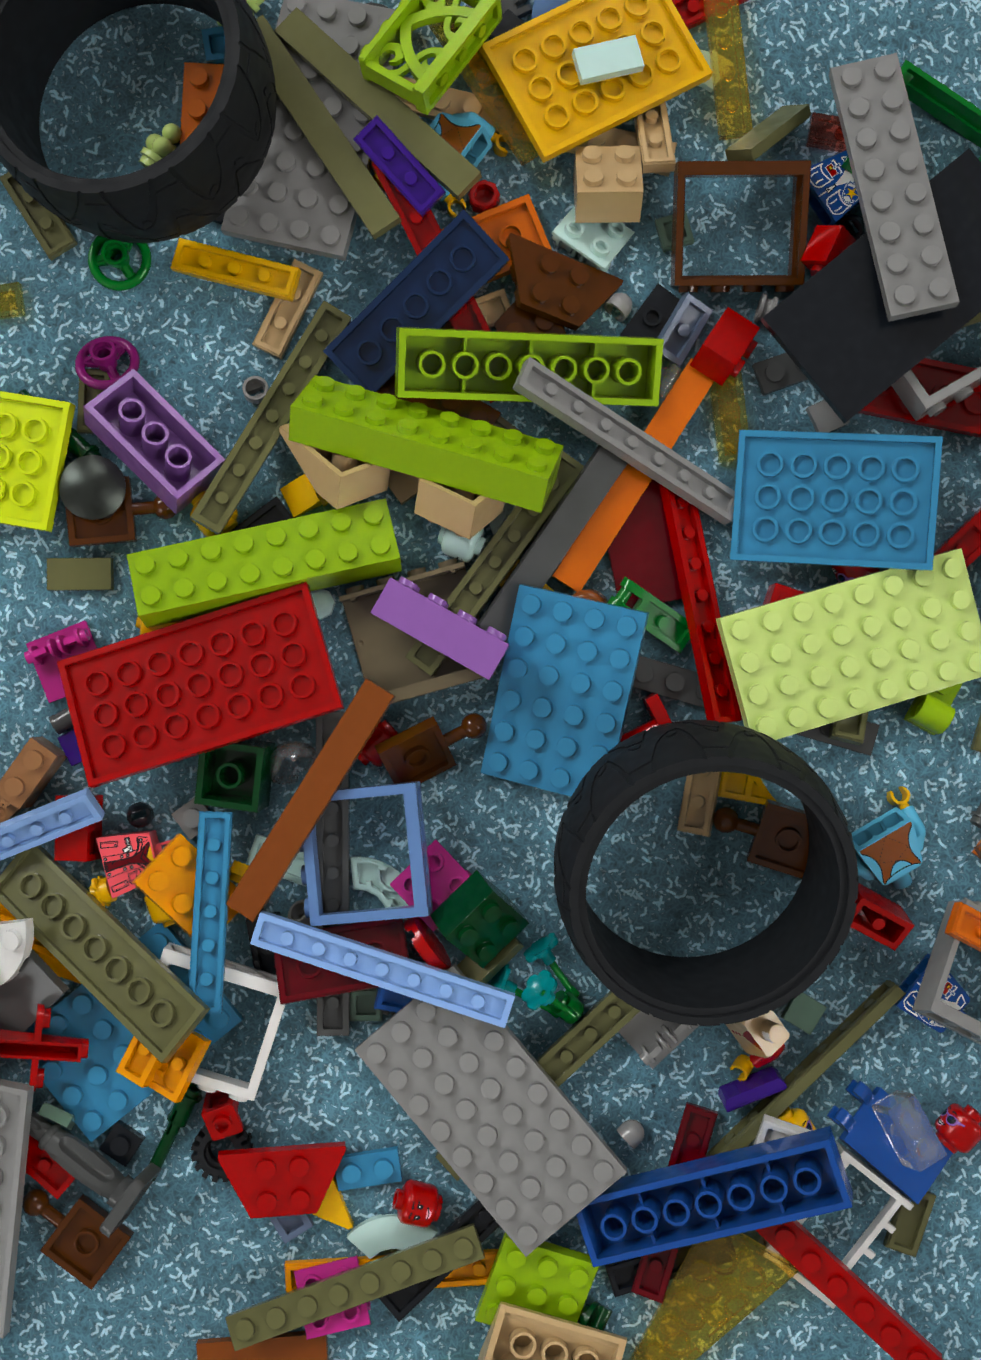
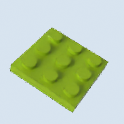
(545, 1281)

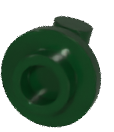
(595, 1315)

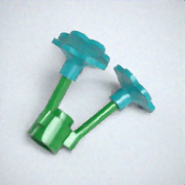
(541, 987)

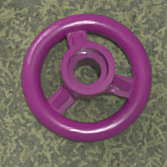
(104, 355)

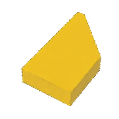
(743, 788)
(334, 1208)

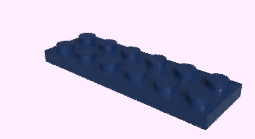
(420, 297)

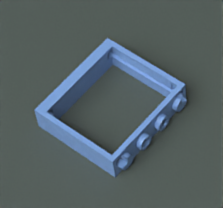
(417, 854)

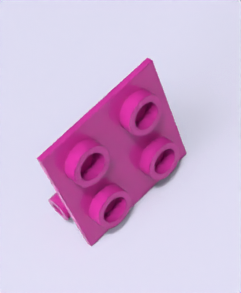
(56, 647)
(445, 878)
(342, 1321)

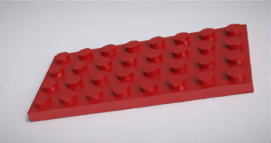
(199, 685)

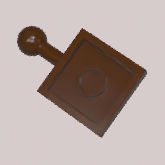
(118, 527)
(424, 750)
(778, 838)
(77, 1240)

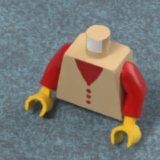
(761, 1039)

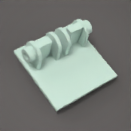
(592, 240)

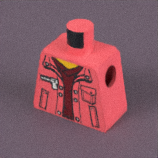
(127, 856)

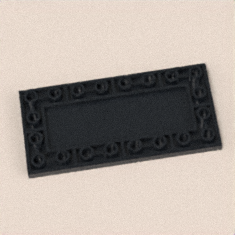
(838, 318)

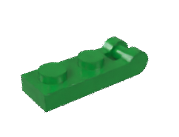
(662, 620)

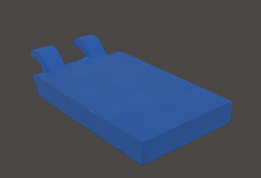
(868, 1140)

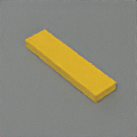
(236, 269)

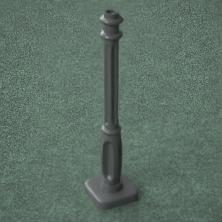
(93, 1170)

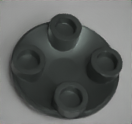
(92, 487)

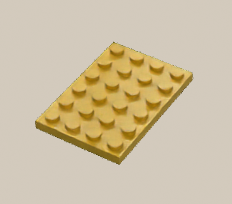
(541, 80)

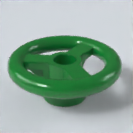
(109, 250)

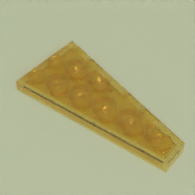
(711, 1295)

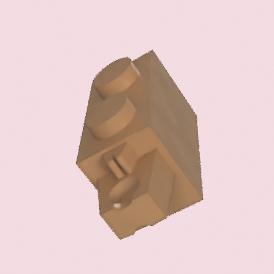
(28, 776)

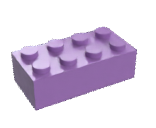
(153, 440)
(439, 628)

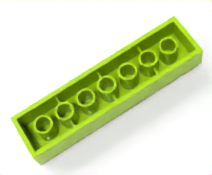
(487, 363)
(425, 442)
(251, 562)

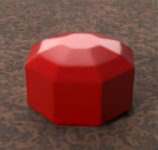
(483, 196)

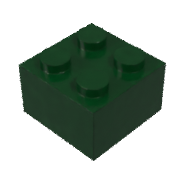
(235, 776)
(479, 919)

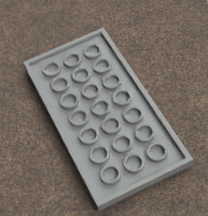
(294, 195)
(493, 1117)

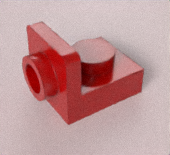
(221, 1115)

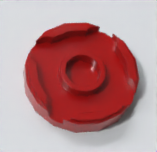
(427, 943)

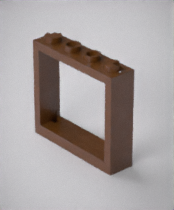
(798, 169)

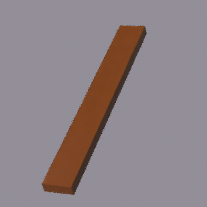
(310, 800)

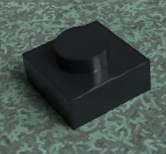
(122, 1143)

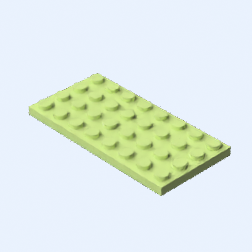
(853, 646)

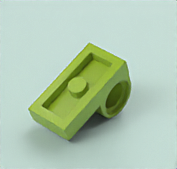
(933, 710)

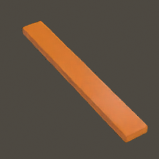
(630, 485)

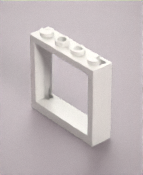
(250, 978)

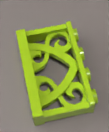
(434, 79)

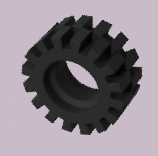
(205, 1158)

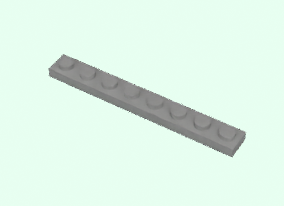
(625, 440)

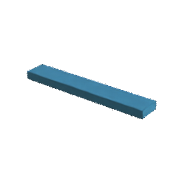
(210, 908)

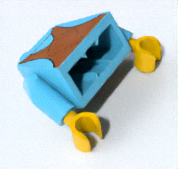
(471, 138)
(891, 844)

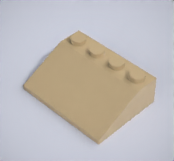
(532, 1335)

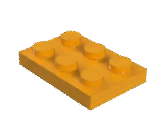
(171, 882)

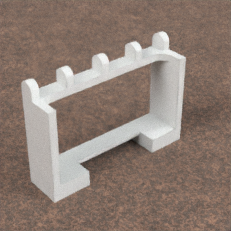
(881, 1221)

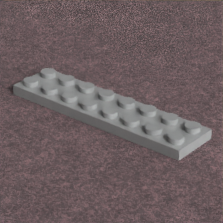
(893, 187)
(15, 1123)

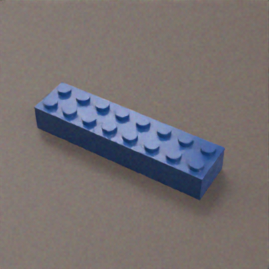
(717, 1197)

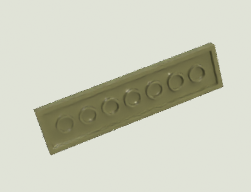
(101, 952)

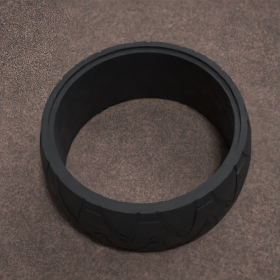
(179, 190)
(759, 972)

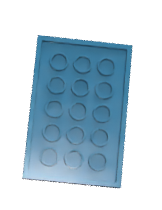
(836, 499)
(562, 688)
(92, 1086)

